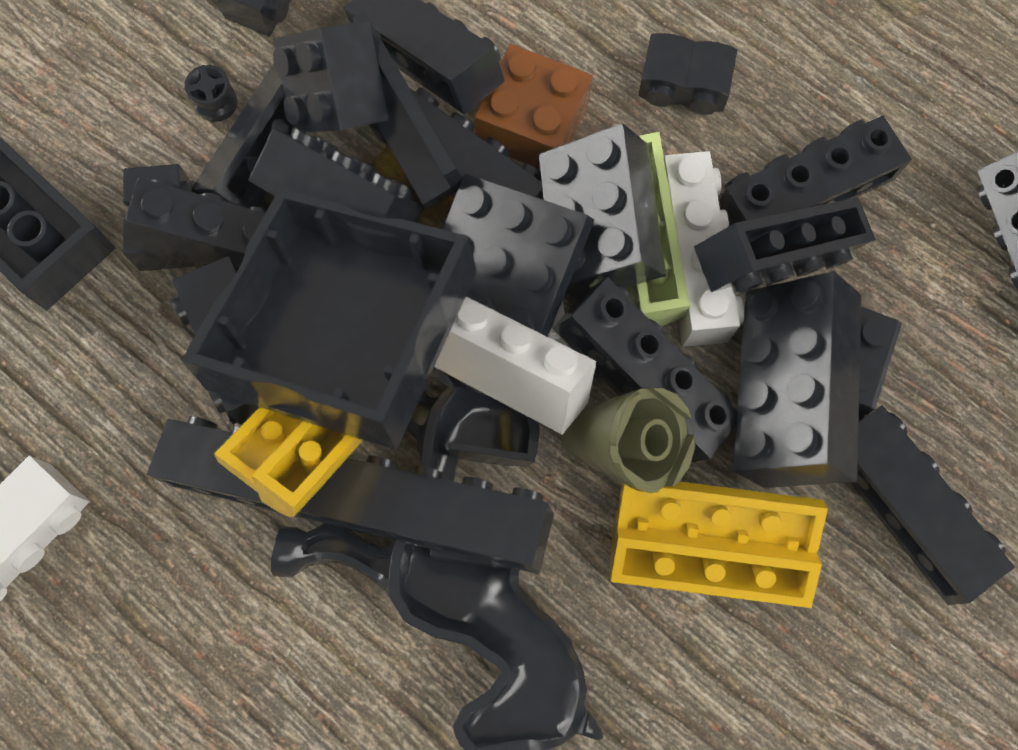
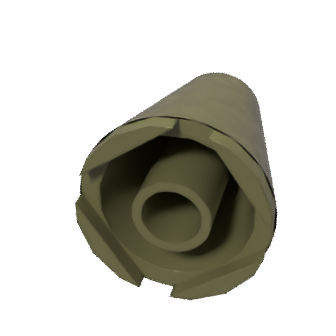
(634, 438)

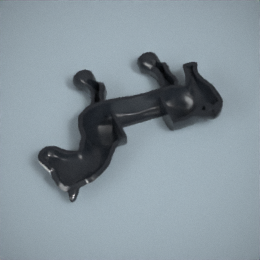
(467, 600)

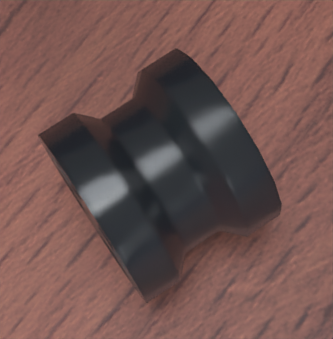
(200, 88)

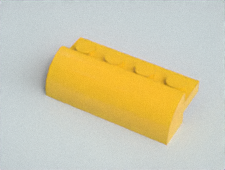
(284, 458)
(719, 542)

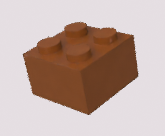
(534, 106)

